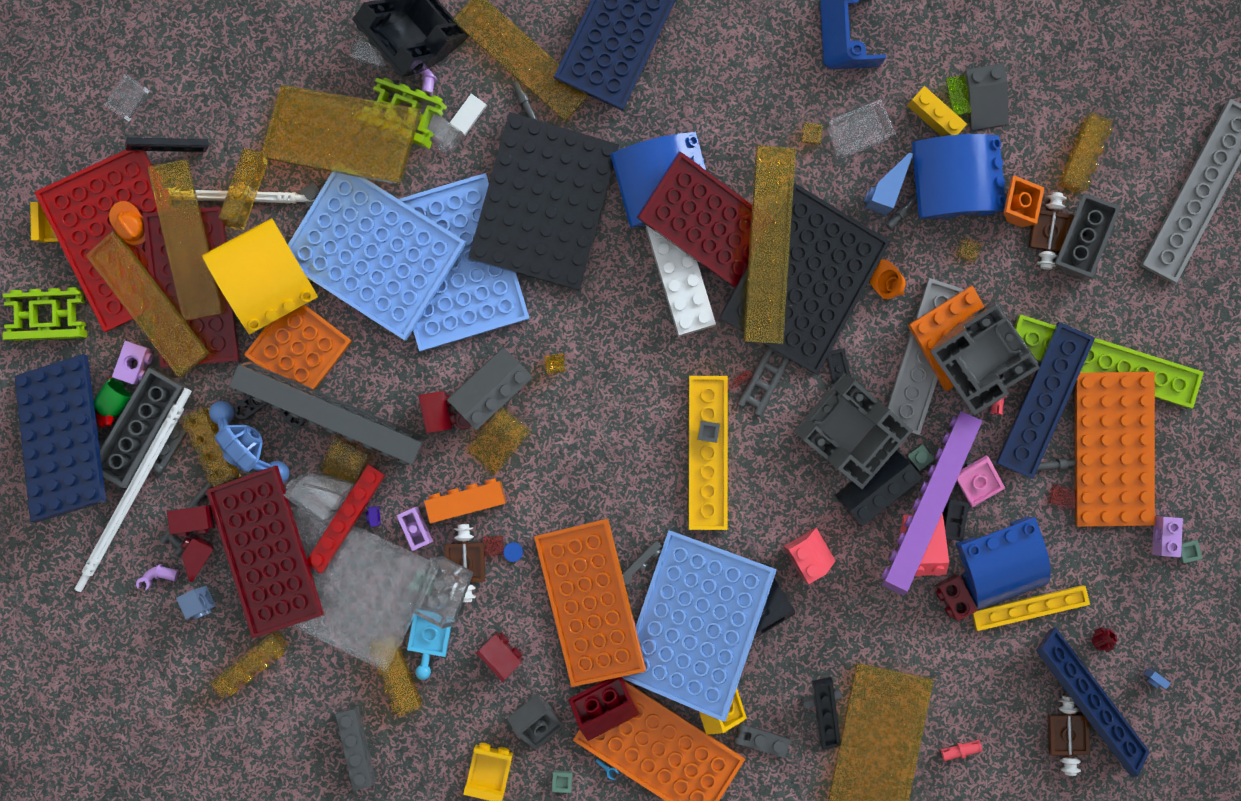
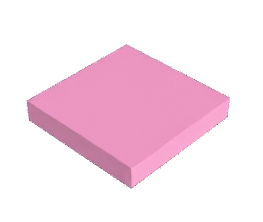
(979, 481)

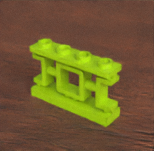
(409, 97)
(45, 330)

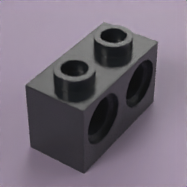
(955, 519)

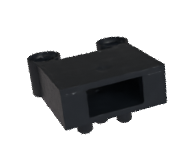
(775, 610)

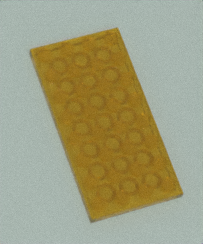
(341, 134)
(880, 735)

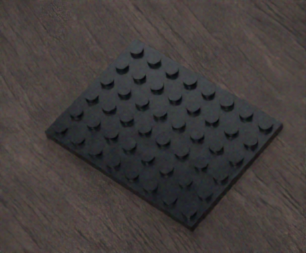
(543, 201)
(826, 277)

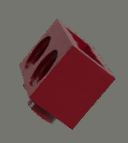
(959, 594)

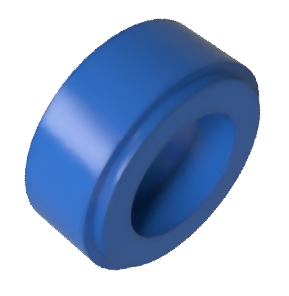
(513, 552)

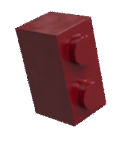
(190, 519)

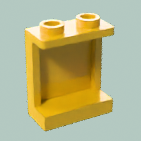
(40, 227)
(488, 772)

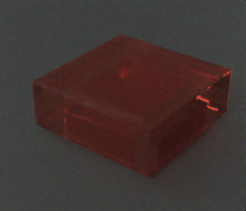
(741, 378)
(493, 545)

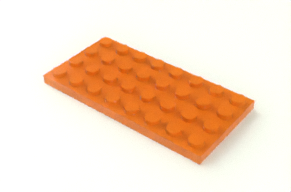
(1115, 449)
(590, 603)
(666, 753)

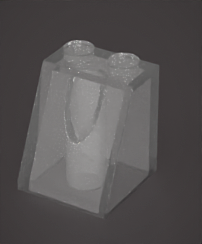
(318, 494)

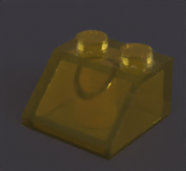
(345, 460)

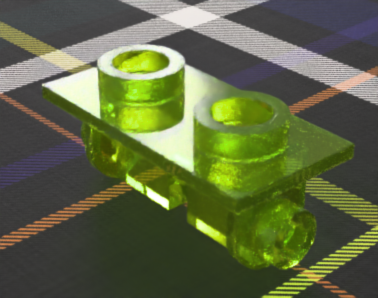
(958, 95)

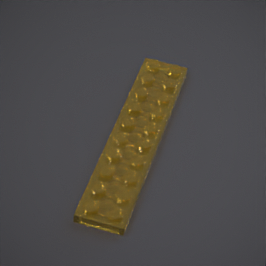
(769, 244)

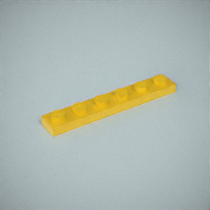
(1030, 607)

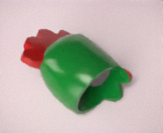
(109, 402)

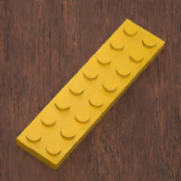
(708, 459)

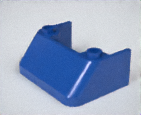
(836, 43)

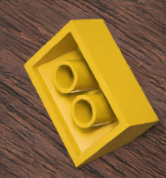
(735, 716)

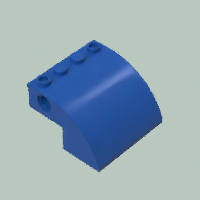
(645, 163)
(959, 176)
(1005, 563)

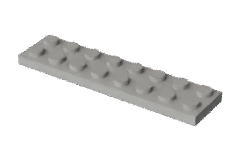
(915, 377)

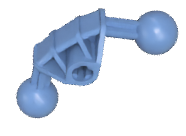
(240, 443)

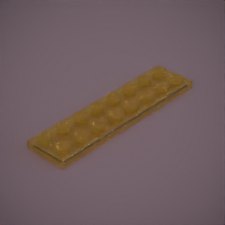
(519, 56)
(185, 239)
(147, 304)

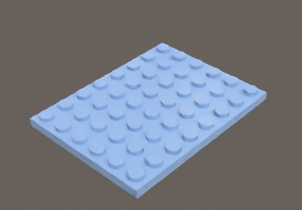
(374, 251)
(473, 294)
(700, 623)

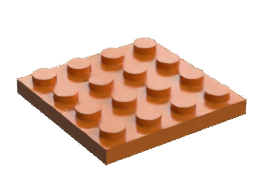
(939, 321)
(299, 347)

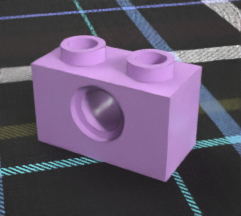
(124, 369)
(415, 528)
(1167, 536)

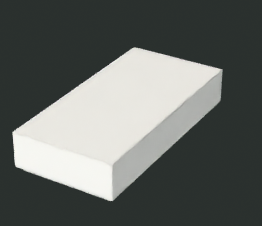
(468, 114)

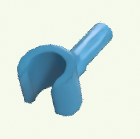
(609, 770)

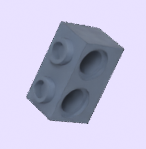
(196, 603)

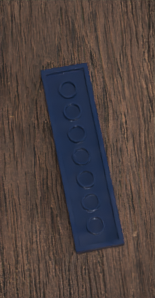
(1045, 400)
(1093, 702)

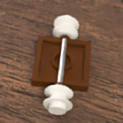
(1050, 230)
(467, 555)
(1068, 735)

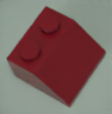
(436, 412)
(500, 656)

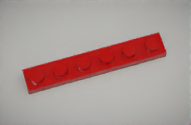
(345, 518)

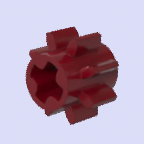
(1104, 639)

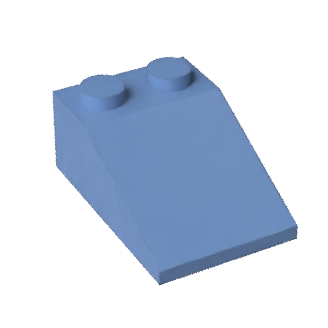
(885, 193)

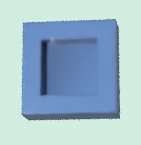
(1155, 679)

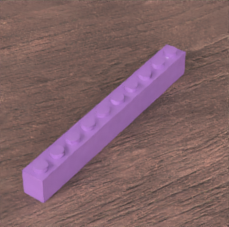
(931, 504)

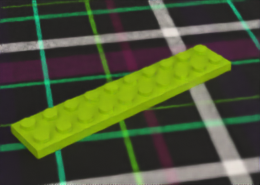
(1172, 381)

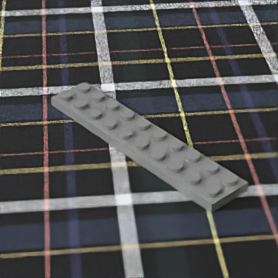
(1197, 197)

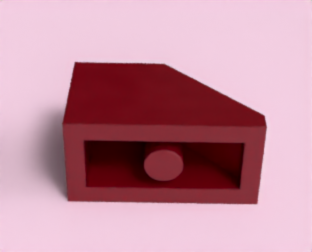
(194, 554)

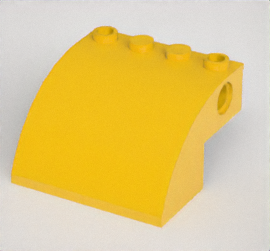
(259, 276)

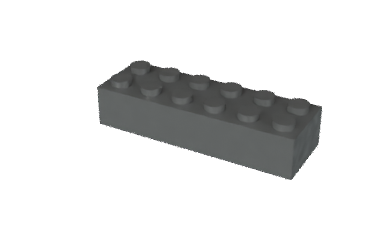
(138, 426)

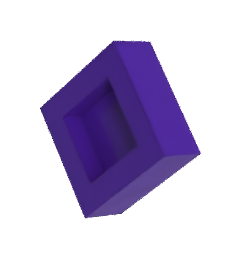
(373, 516)

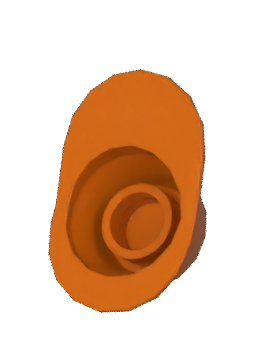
(127, 222)
(887, 280)

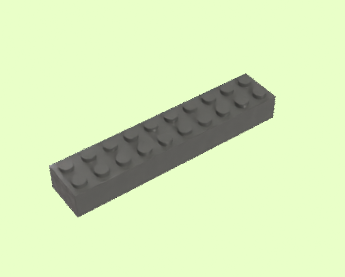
(327, 412)

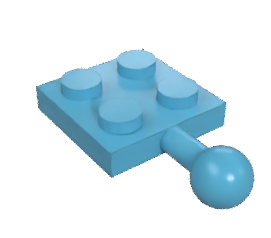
(427, 640)

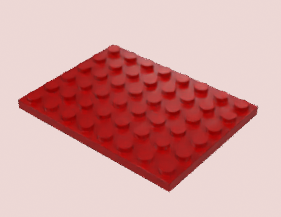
(80, 219)

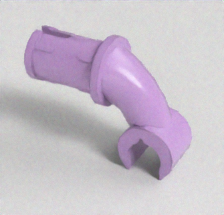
(428, 81)
(157, 572)

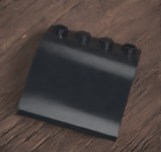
(410, 32)

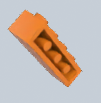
(465, 501)

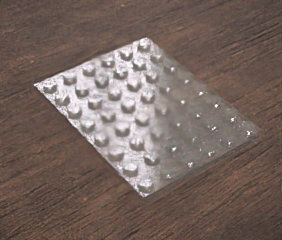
(362, 592)

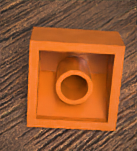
(1023, 202)

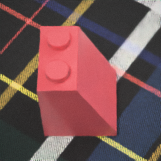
(810, 555)
(936, 555)

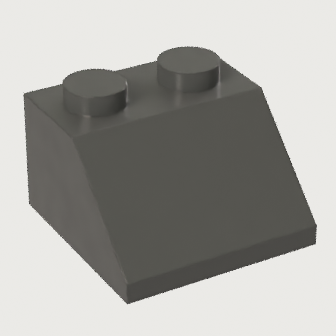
(535, 722)

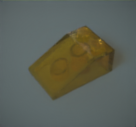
(499, 440)

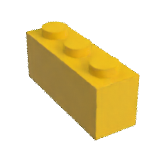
(936, 113)

